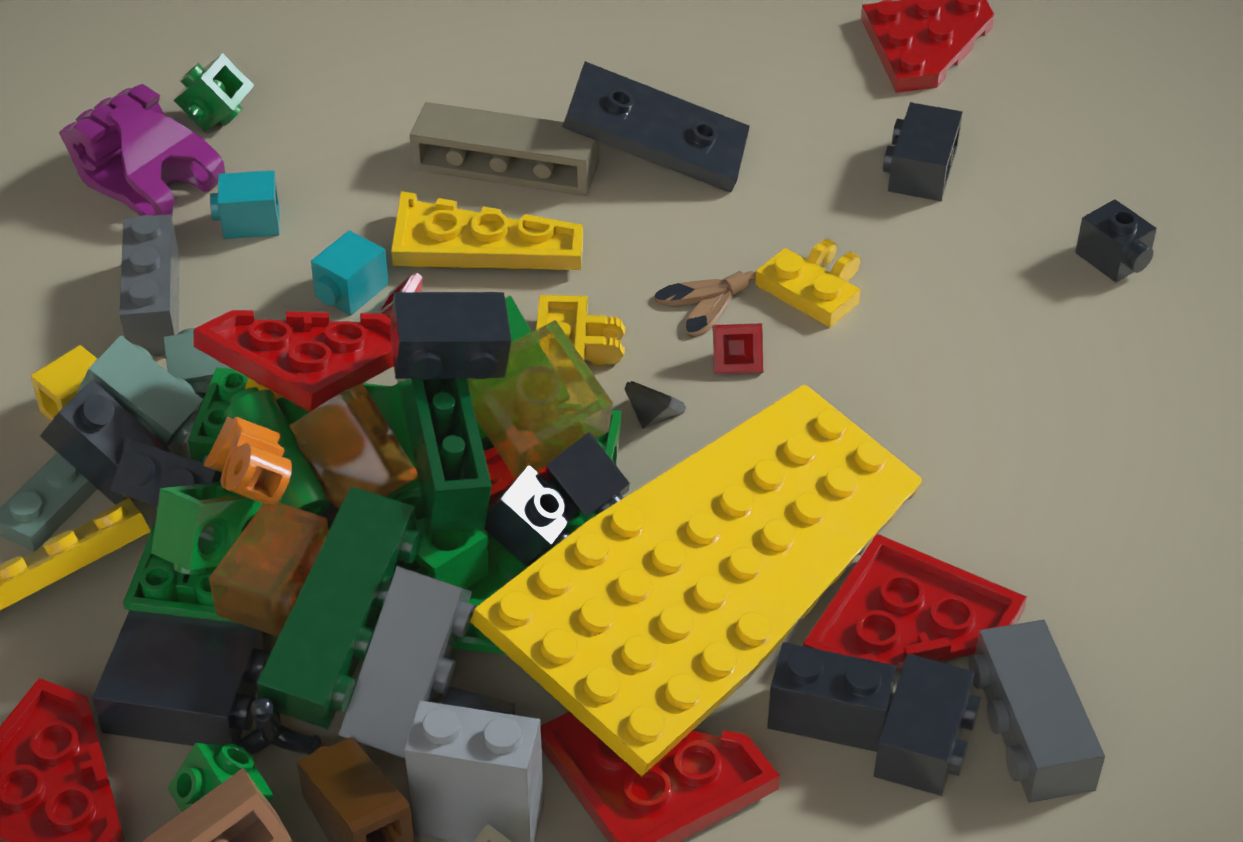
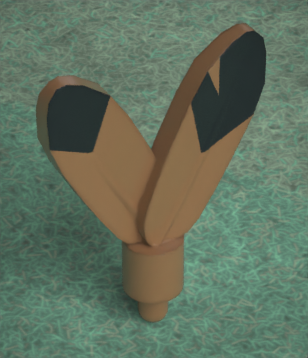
(710, 295)

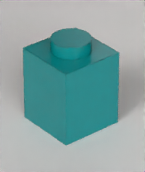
(247, 204)
(349, 272)

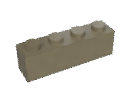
(503, 149)

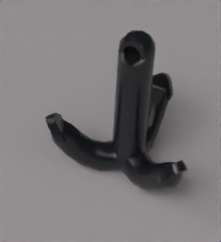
(271, 731)

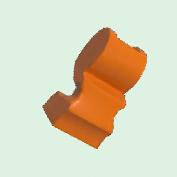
(250, 461)

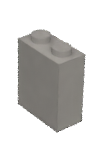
(474, 771)

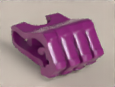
(135, 150)

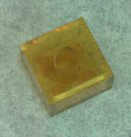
(541, 402)

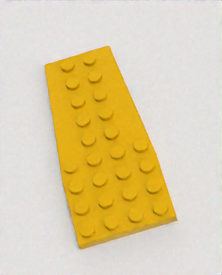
(698, 574)

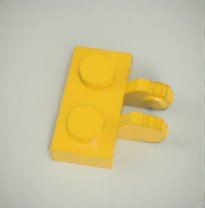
(809, 286)
(592, 335)

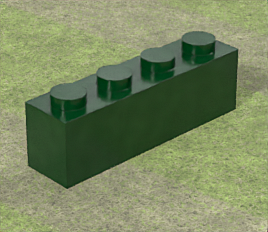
(446, 452)
(339, 607)

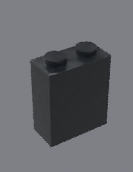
(180, 679)

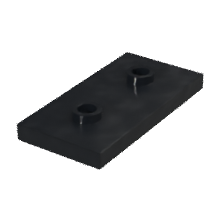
(657, 126)

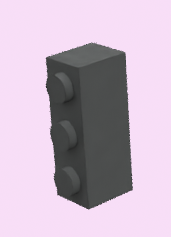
(149, 281)
(406, 659)
(1036, 711)

